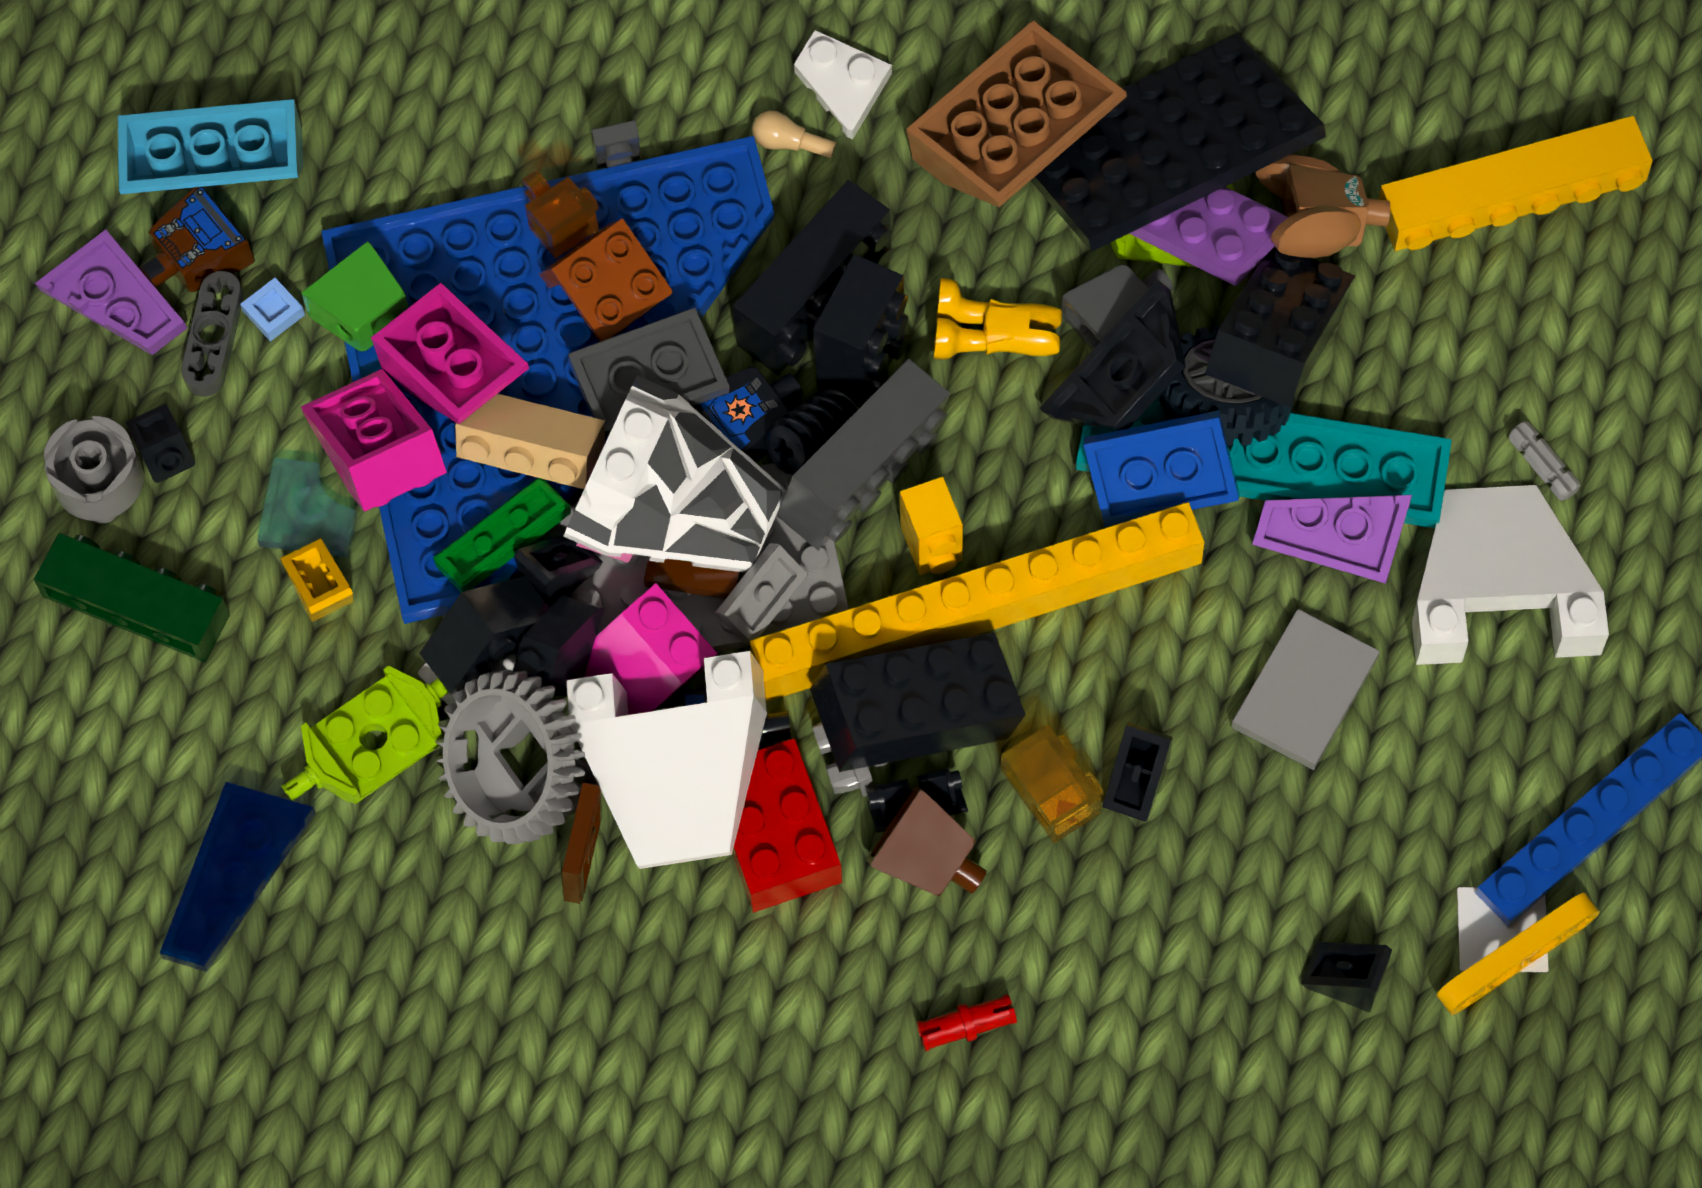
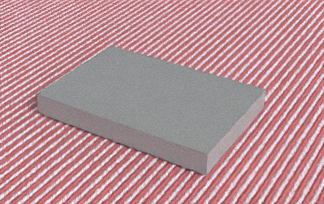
(1305, 689)

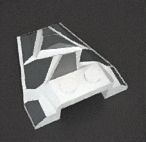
(674, 488)

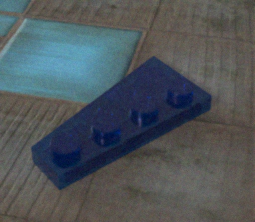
(233, 866)

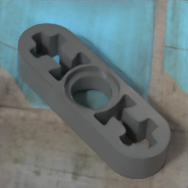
(219, 351)

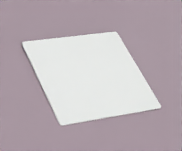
(1484, 931)

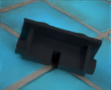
(941, 786)

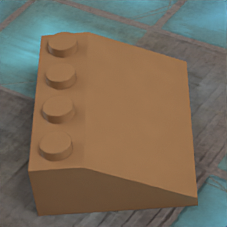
(1012, 116)

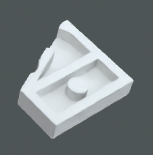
(842, 79)

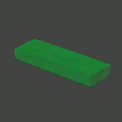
(501, 534)

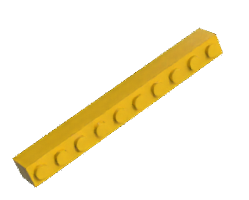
(985, 597)

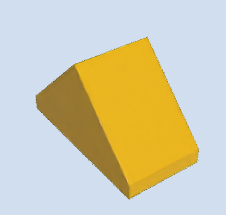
(317, 580)

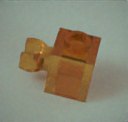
(559, 214)

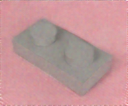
(761, 593)

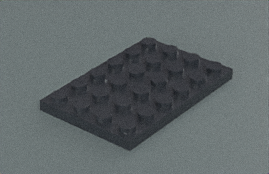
(1177, 142)

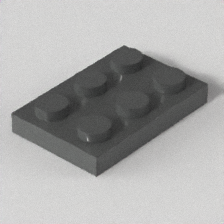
(664, 352)

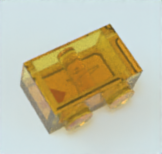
(1052, 783)

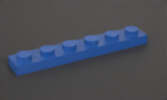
(1592, 820)

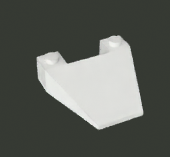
(1504, 554)
(675, 772)

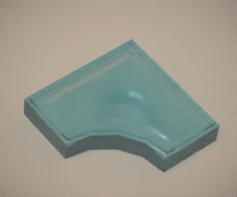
(301, 511)

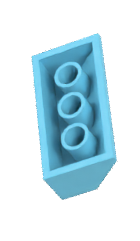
(209, 146)

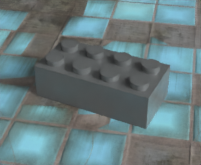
(864, 456)

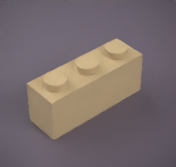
(532, 440)

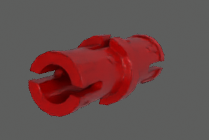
(966, 1022)

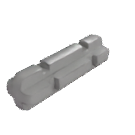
(1544, 460)

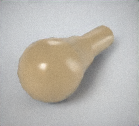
(779, 132)

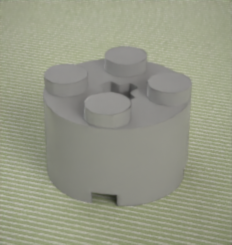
(93, 468)

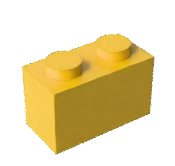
(931, 526)

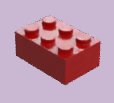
(782, 834)

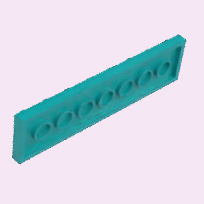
(1332, 461)

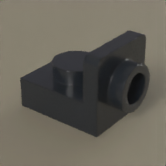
(160, 443)

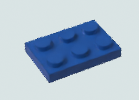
(1161, 467)

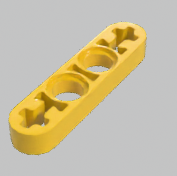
(1517, 953)

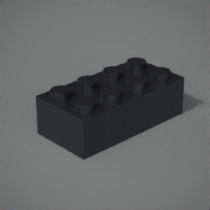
(785, 302)
(1280, 326)
(917, 701)

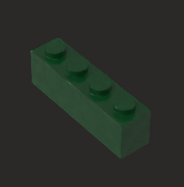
(132, 596)

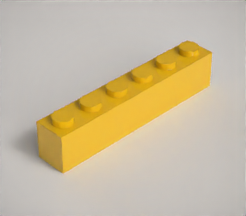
(1516, 183)

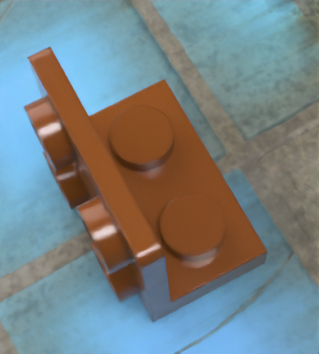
(609, 280)

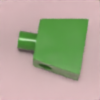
(356, 298)

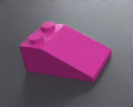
(446, 355)
(375, 439)
(650, 651)

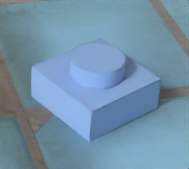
(272, 309)

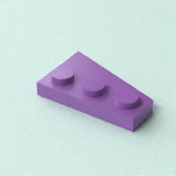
(114, 293)
(1339, 533)

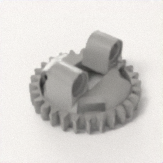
(503, 712)

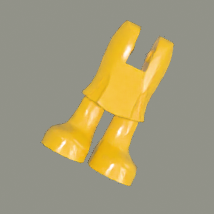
(1006, 326)

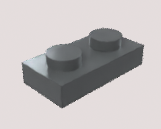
(616, 144)

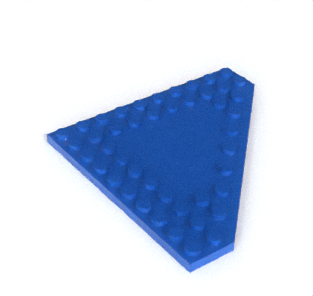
(690, 214)

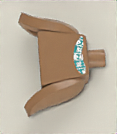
(1321, 205)

